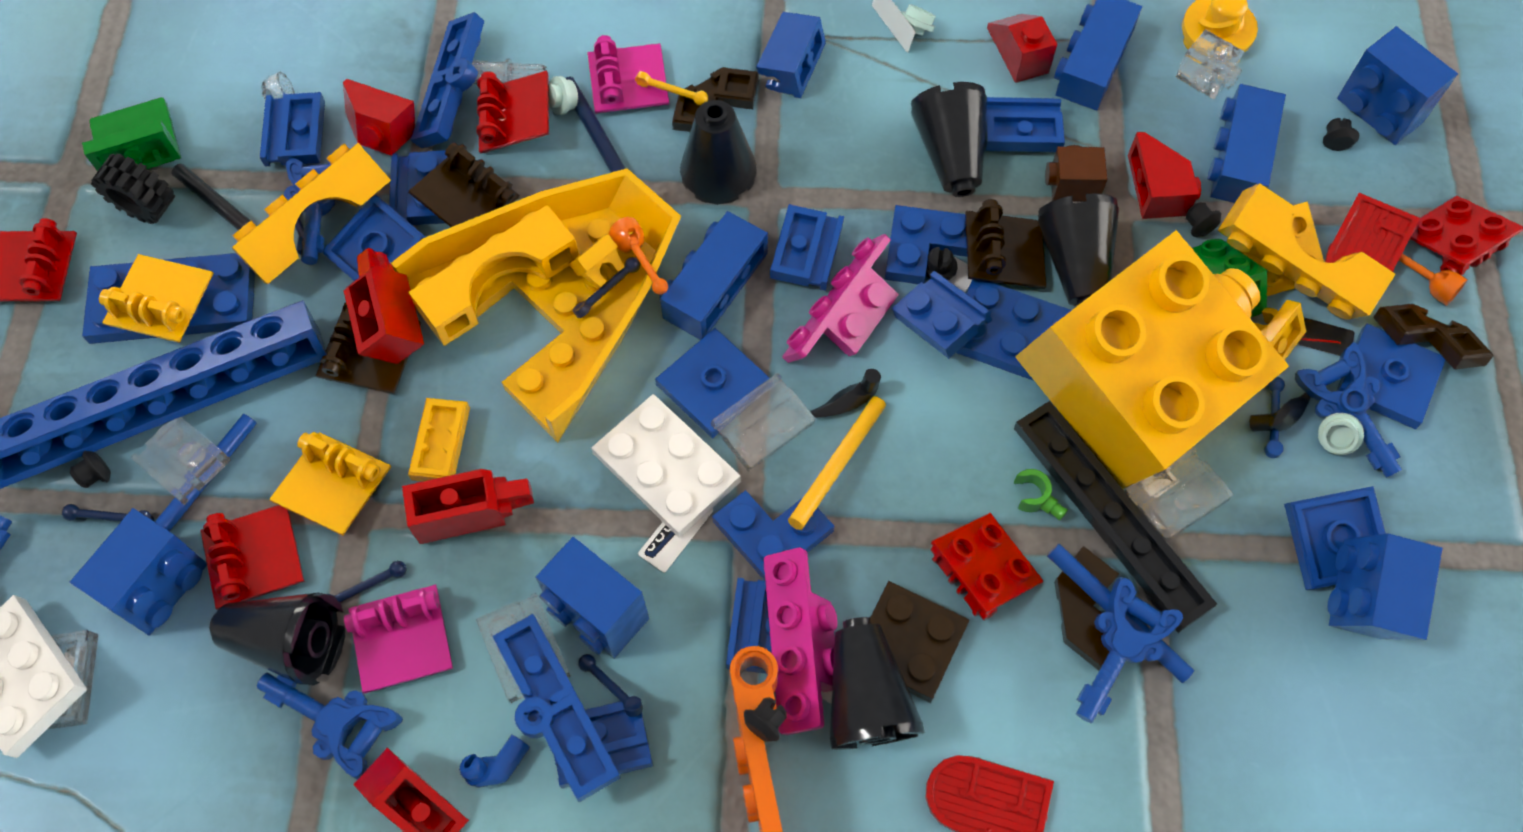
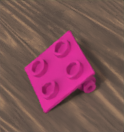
(614, 76)
(399, 638)

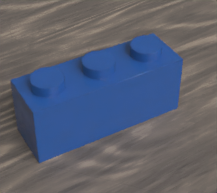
(1096, 51)
(1246, 141)
(714, 275)

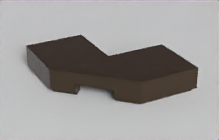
(726, 84)
(1454, 341)
(1079, 611)

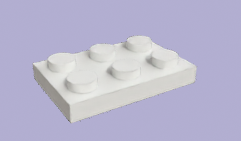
(666, 465)
(34, 678)

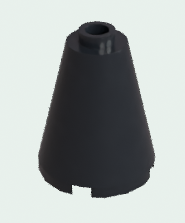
(953, 133)
(717, 155)
(1081, 242)
(283, 634)
(868, 690)

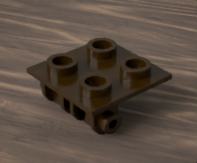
(462, 188)
(1004, 247)
(348, 367)

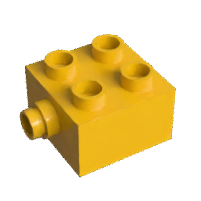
(1154, 359)

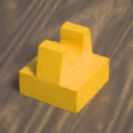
(590, 260)

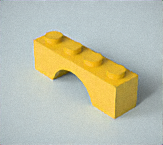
(1263, 226)
(271, 245)
(534, 246)

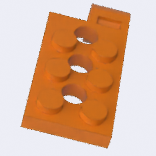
(749, 748)

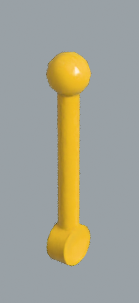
(644, 79)

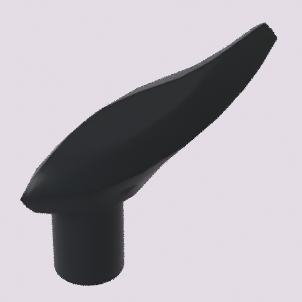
(851, 396)
(1282, 418)

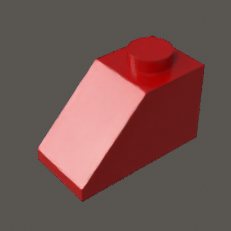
(1024, 45)
(378, 117)
(1162, 178)
(407, 797)

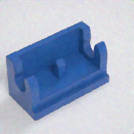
(792, 53)

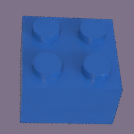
(1396, 85)
(140, 572)
(1385, 587)
(593, 598)

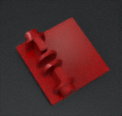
(512, 110)
(1464, 234)
(35, 262)
(250, 555)
(985, 565)

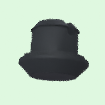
(1340, 135)
(1202, 219)
(941, 262)
(90, 470)
(765, 720)

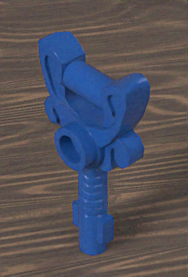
(312, 241)
(1353, 400)
(1124, 643)
(334, 721)

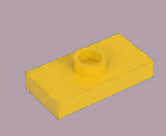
(439, 439)

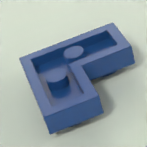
(915, 235)
(758, 535)

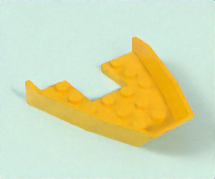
(566, 369)

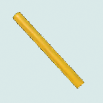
(836, 463)

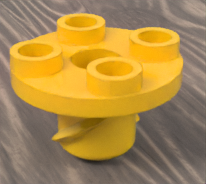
(1224, 18)

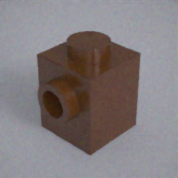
(1076, 172)

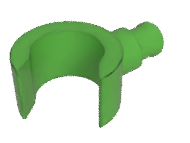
(1046, 501)

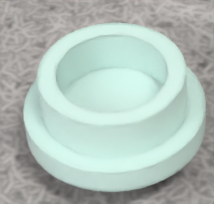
(919, 19)
(562, 95)
(1341, 433)

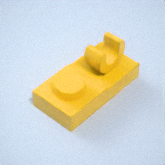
(1283, 327)

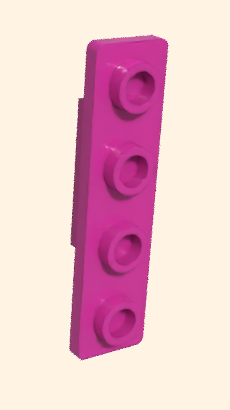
(851, 306)
(800, 640)

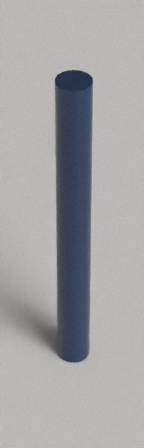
(596, 132)

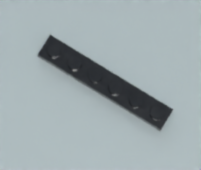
(1114, 515)

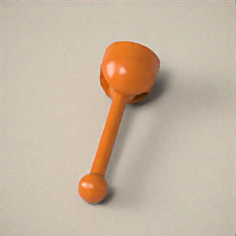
(620, 235)
(1442, 285)

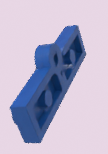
(449, 79)
(554, 709)

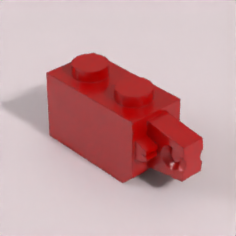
(382, 310)
(462, 504)

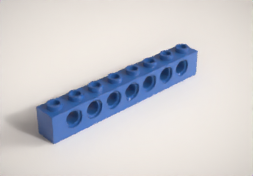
(157, 391)

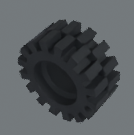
(133, 188)

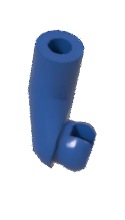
(494, 769)

